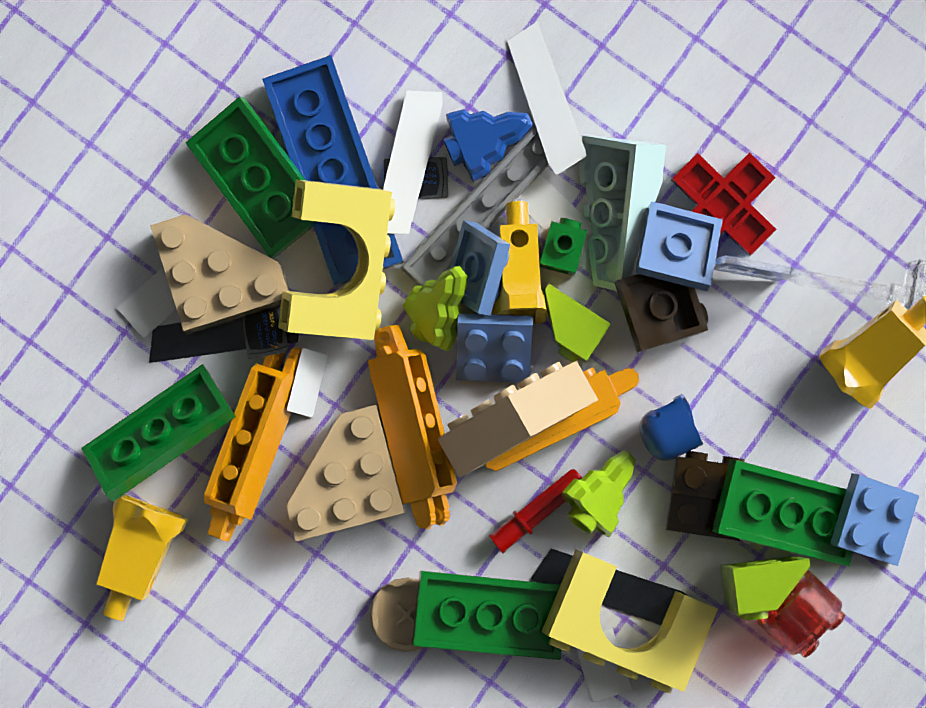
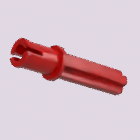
(533, 513)

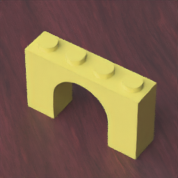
(353, 308)
(664, 659)

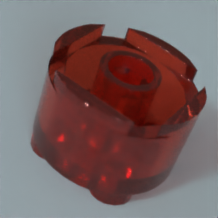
(804, 616)

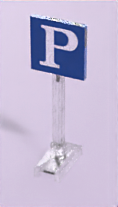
(905, 294)

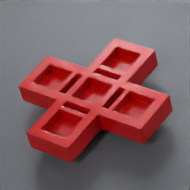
(729, 198)

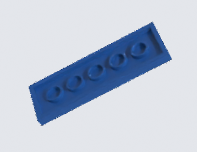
(324, 149)

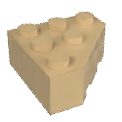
(214, 274)
(516, 416)
(347, 480)

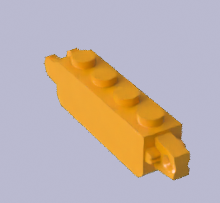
(607, 391)
(412, 427)
(250, 444)

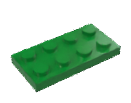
(252, 175)
(157, 432)
(780, 511)
(483, 615)

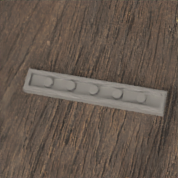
(481, 206)

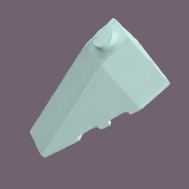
(619, 185)

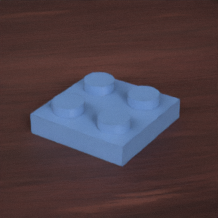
(679, 246)
(483, 260)
(493, 347)
(874, 519)

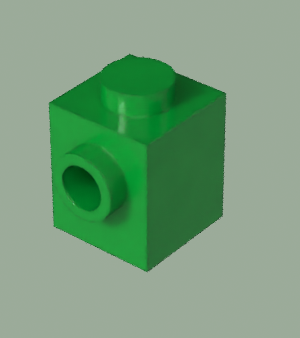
(563, 246)

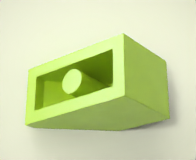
(573, 326)

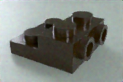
(660, 311)
(697, 494)

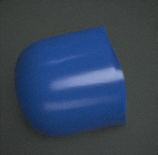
(670, 430)

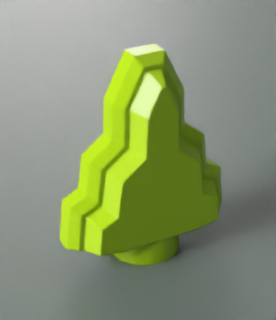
(437, 308)
(600, 495)

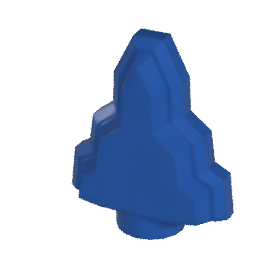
(482, 139)

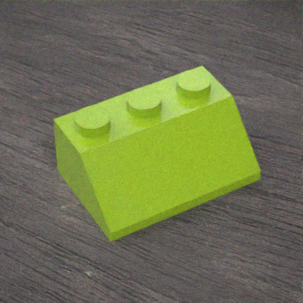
(760, 585)

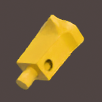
(521, 276)
(876, 351)
(136, 551)

